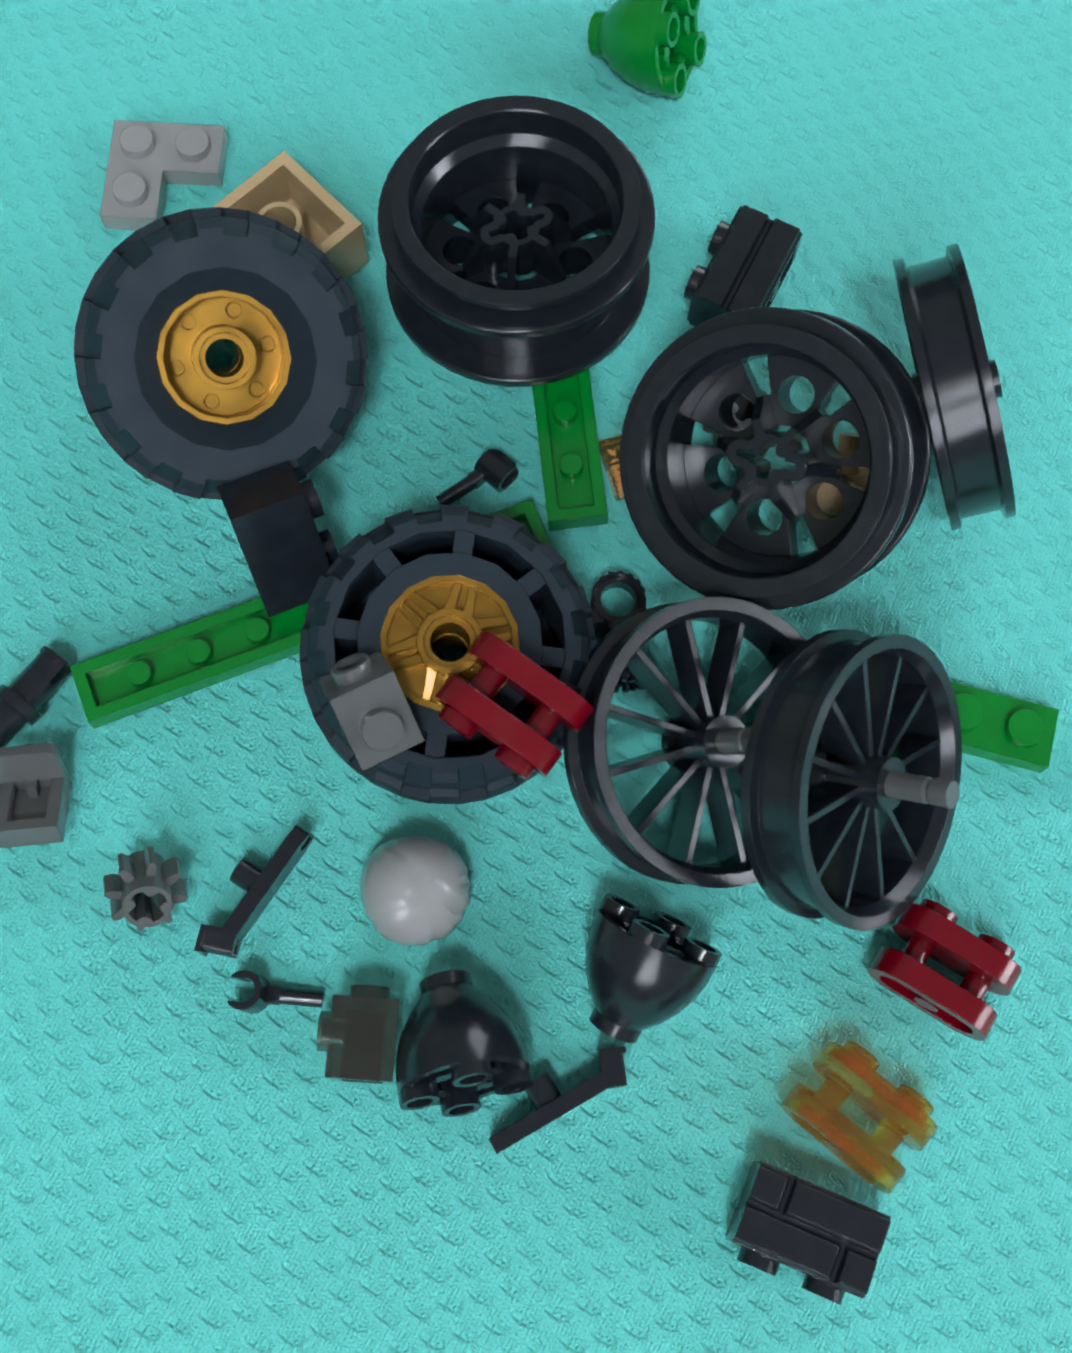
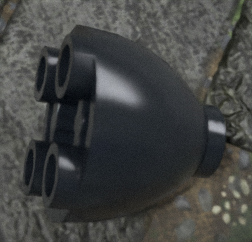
(642, 968)
(458, 1048)

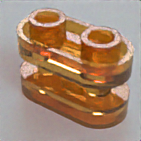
(899, 1112)

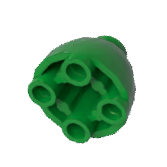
(650, 42)

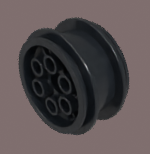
(483, 171)
(677, 486)

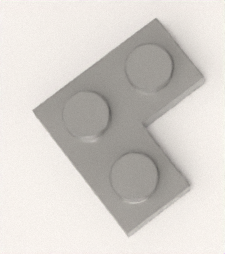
(151, 156)

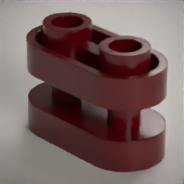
(521, 745)
(980, 960)

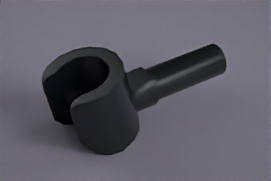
(491, 467)
(273, 994)

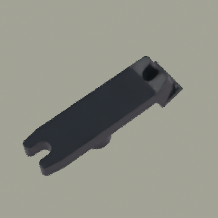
(261, 887)
(552, 1104)

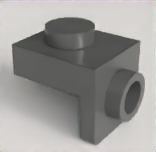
(371, 708)
(33, 795)

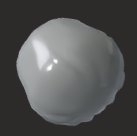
(414, 889)

